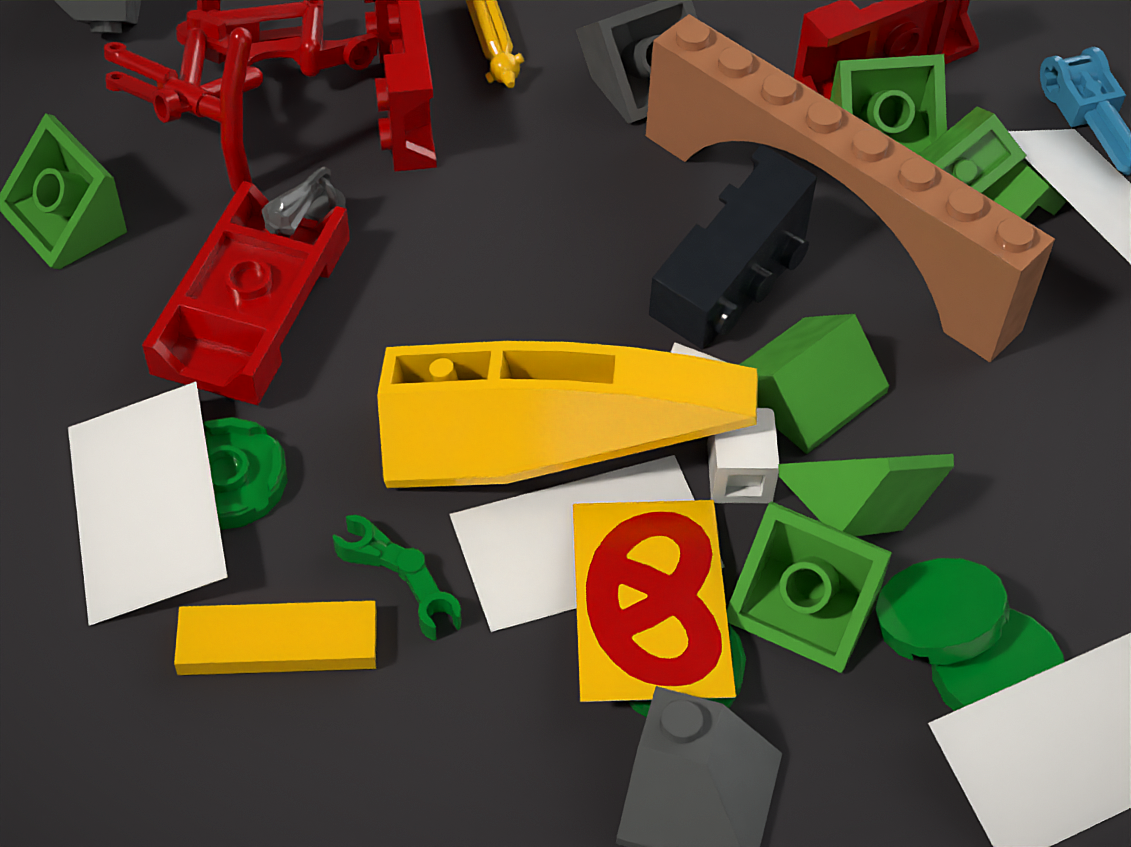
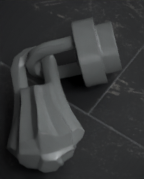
(306, 200)

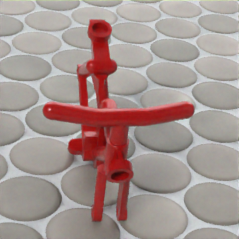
(237, 40)

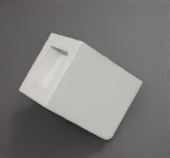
(745, 462)

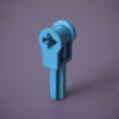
(1090, 97)

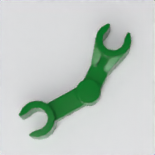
(410, 565)

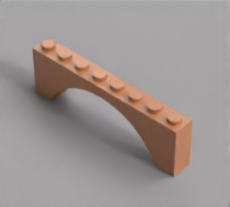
(969, 249)

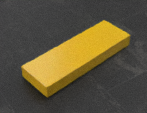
(276, 637)

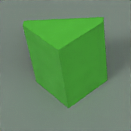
(896, 96)
(61, 197)
(817, 377)
(867, 493)
(808, 586)

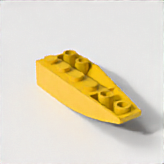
(545, 407)

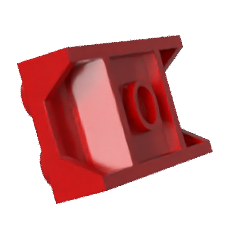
(880, 31)
(406, 84)
(242, 299)

